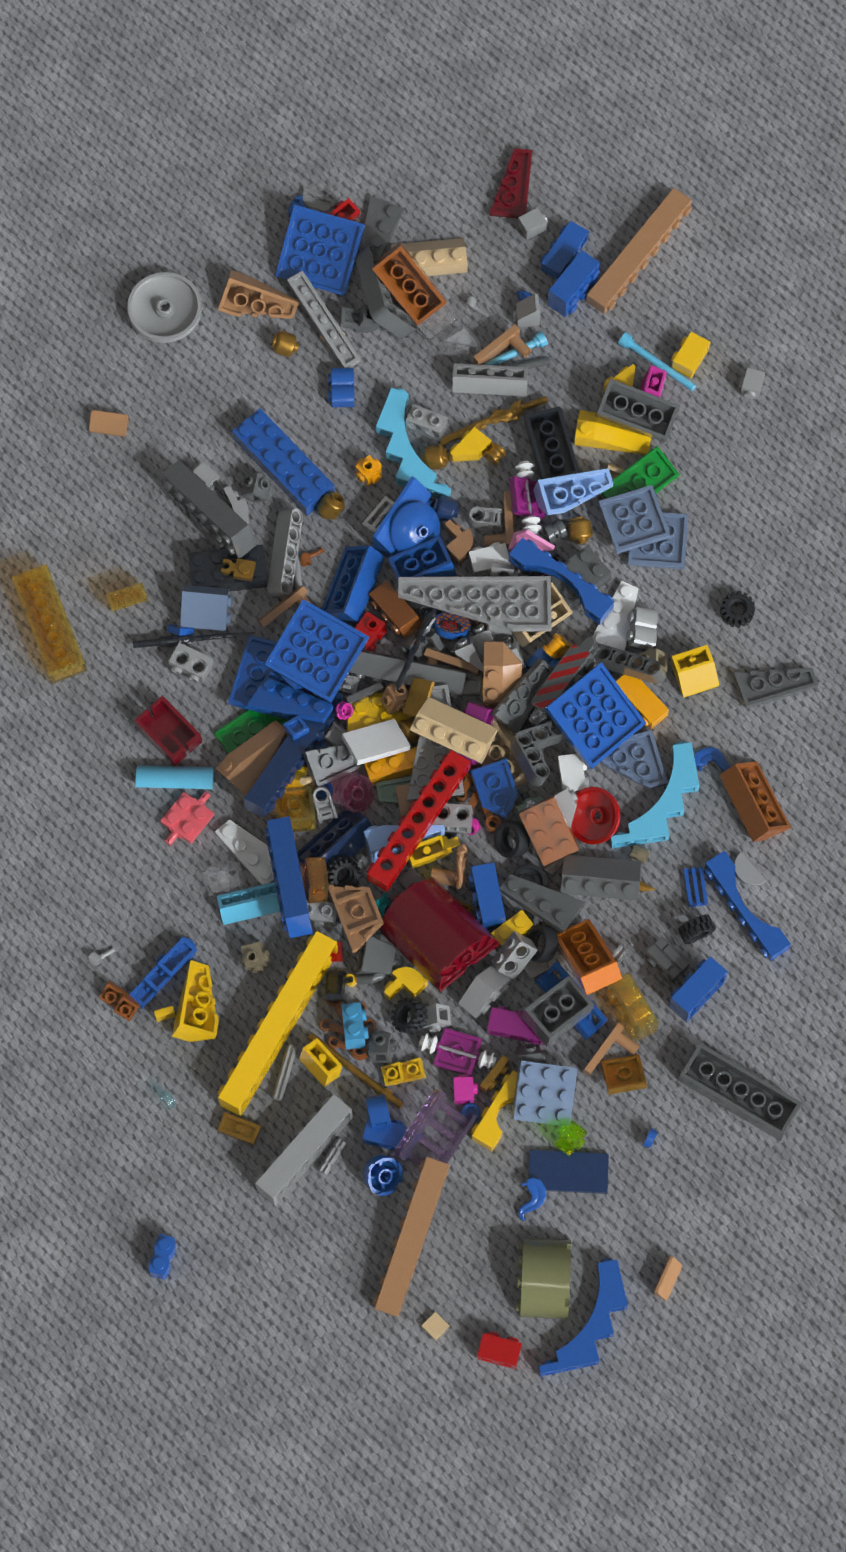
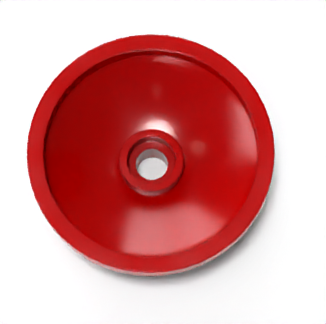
(586, 823)

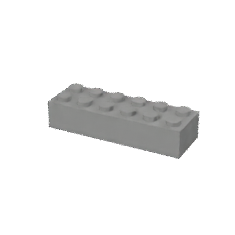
(303, 1150)

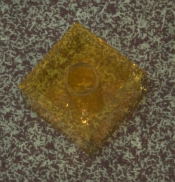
(299, 805)

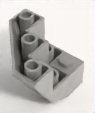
(472, 646)

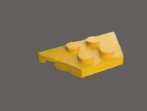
(371, 712)

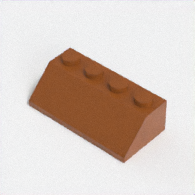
(409, 283)
(754, 801)

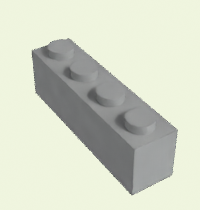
(490, 379)

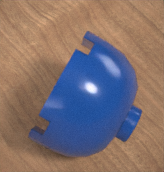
(382, 1175)

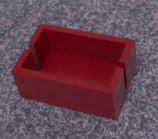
(168, 731)

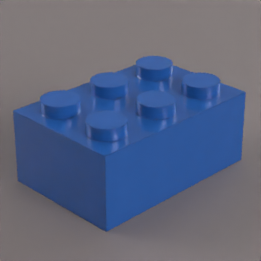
(573, 284)
(423, 560)
(486, 896)
(697, 988)

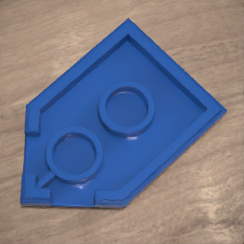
(496, 787)

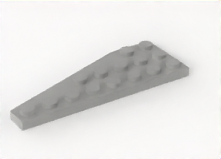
(504, 602)

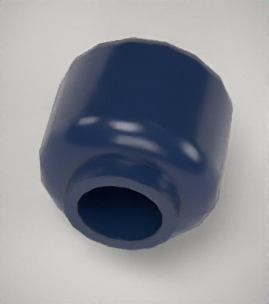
(445, 508)

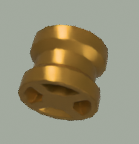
(495, 453)

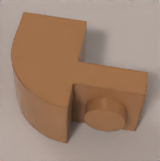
(461, 544)

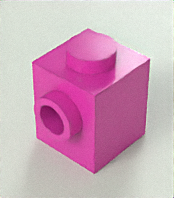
(464, 1089)

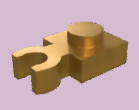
(242, 569)

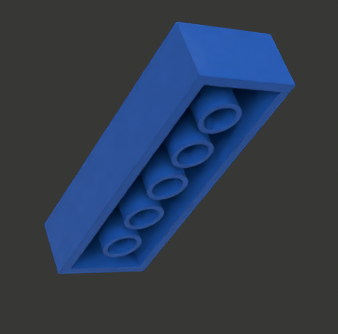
(282, 461)
(288, 877)

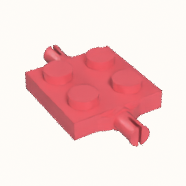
(187, 818)

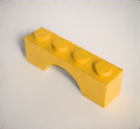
(488, 1132)

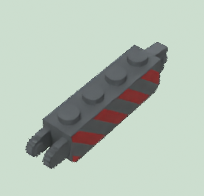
(571, 668)

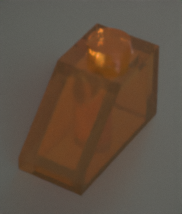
(316, 880)

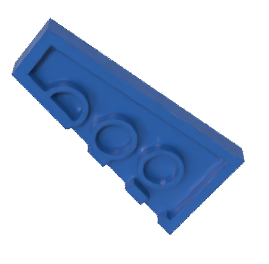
(289, 701)

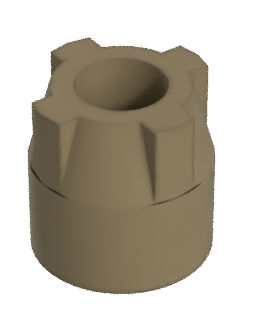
(640, 854)

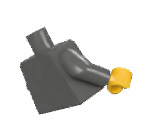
(375, 961)

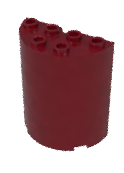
(435, 932)

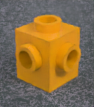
(367, 475)

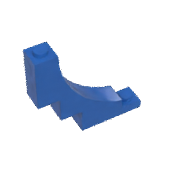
(582, 1349)

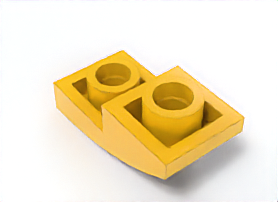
(403, 1072)

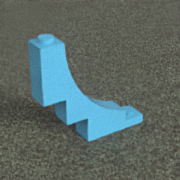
(392, 425)
(653, 824)

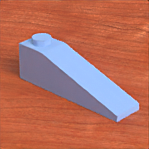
(568, 491)
(377, 837)

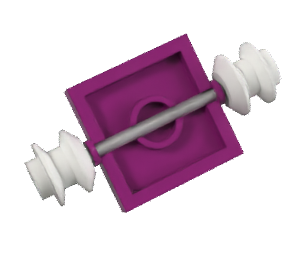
(523, 497)
(457, 1052)

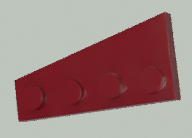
(513, 193)

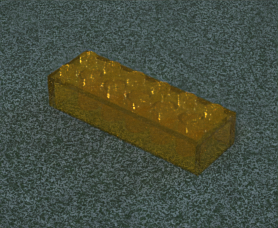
(49, 624)

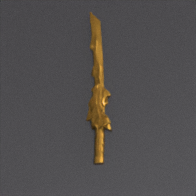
(496, 417)

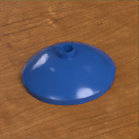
(408, 523)

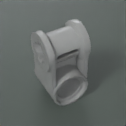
(488, 518)
(324, 807)

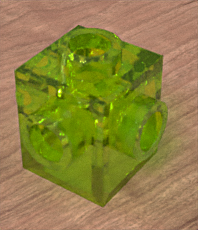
(573, 1135)

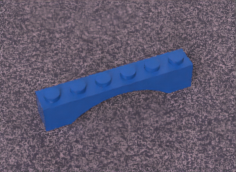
(531, 559)
(768, 937)

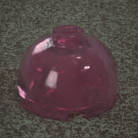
(354, 793)

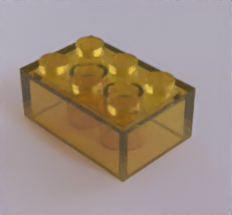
(632, 1008)

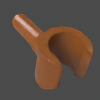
(305, 557)

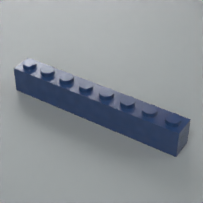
(285, 764)

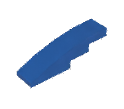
(163, 972)

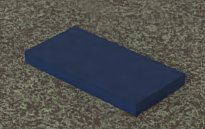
(571, 1173)

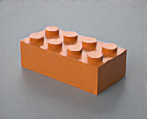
(588, 956)

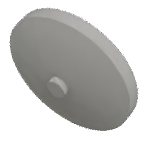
(164, 307)

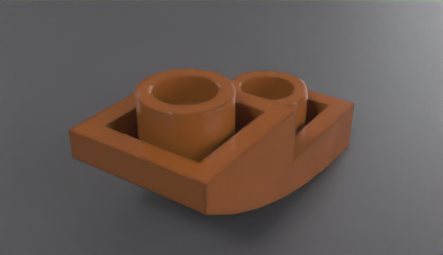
(120, 1000)

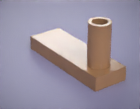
(509, 337)
(509, 525)
(296, 596)
(434, 657)
(617, 1036)

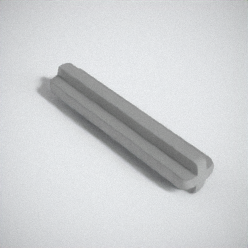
(284, 1072)

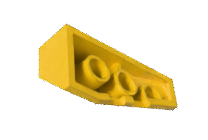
(603, 434)
(196, 1010)

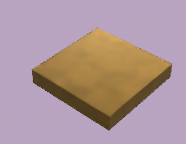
(623, 1074)

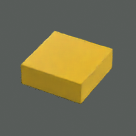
(164, 1013)

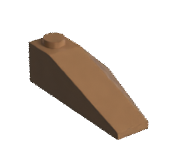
(250, 296)

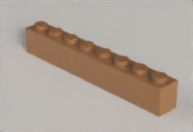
(639, 250)
(412, 1236)

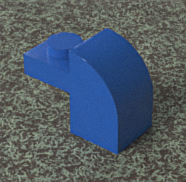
(378, 1111)

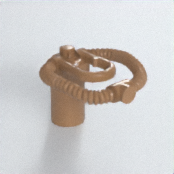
(450, 877)

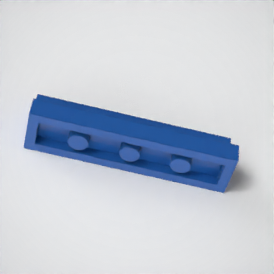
(588, 1025)

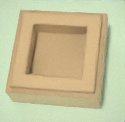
(435, 1326)

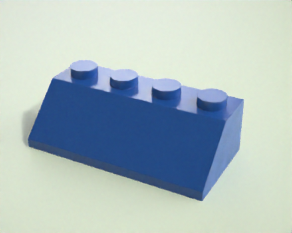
(413, 492)
(353, 583)

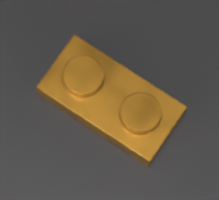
(490, 1082)
(239, 1129)

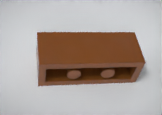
(394, 610)

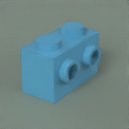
(353, 1025)

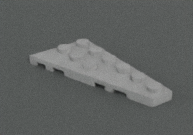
(429, 755)

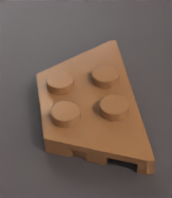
(357, 913)

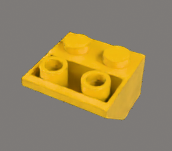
(694, 671)

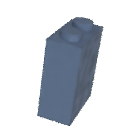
(205, 607)

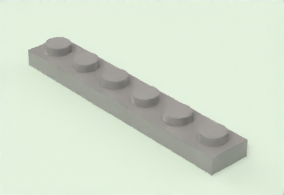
(323, 320)

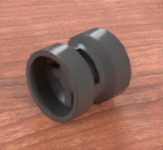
(555, 531)

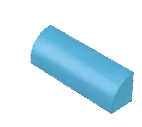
(174, 777)
(248, 903)

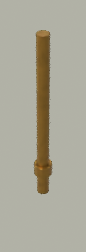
(361, 1075)

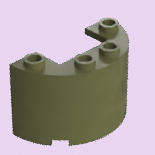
(544, 1278)

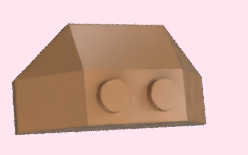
(500, 672)

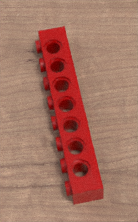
(385, 878)

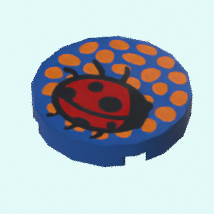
(451, 625)

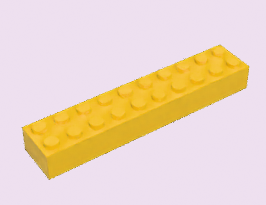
(277, 1024)

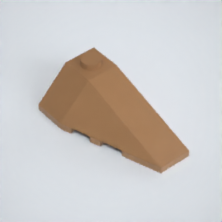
(249, 760)

